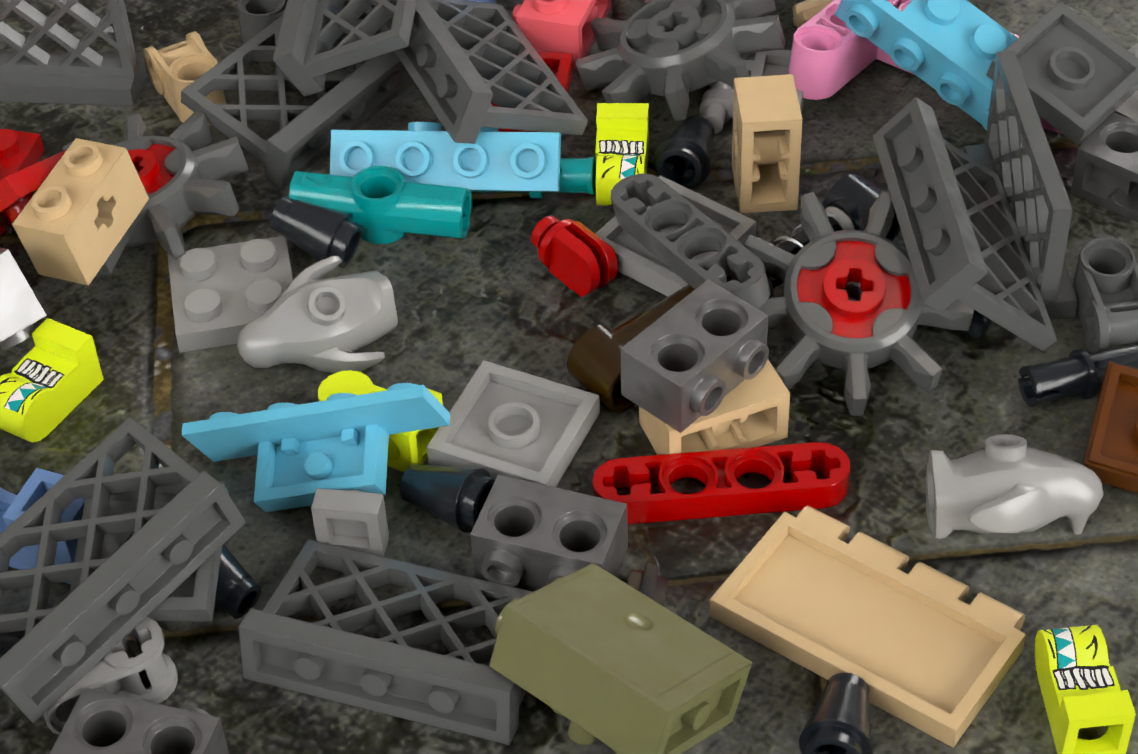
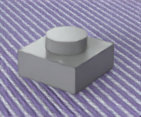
(351, 520)

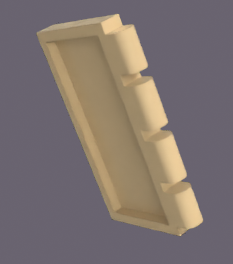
(862, 615)

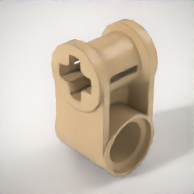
(177, 67)

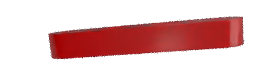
(719, 473)

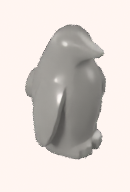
(323, 321)
(1007, 490)

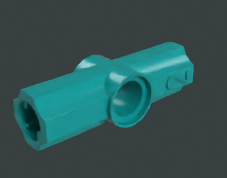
(388, 204)

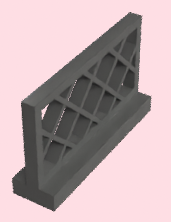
(312, 27)
(469, 63)
(73, 76)
(307, 136)
(1031, 181)
(959, 227)
(114, 590)
(387, 671)

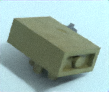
(619, 662)

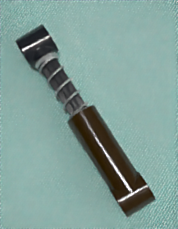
(597, 355)

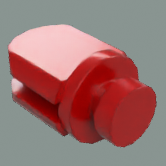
(574, 254)

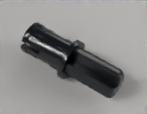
(1072, 375)

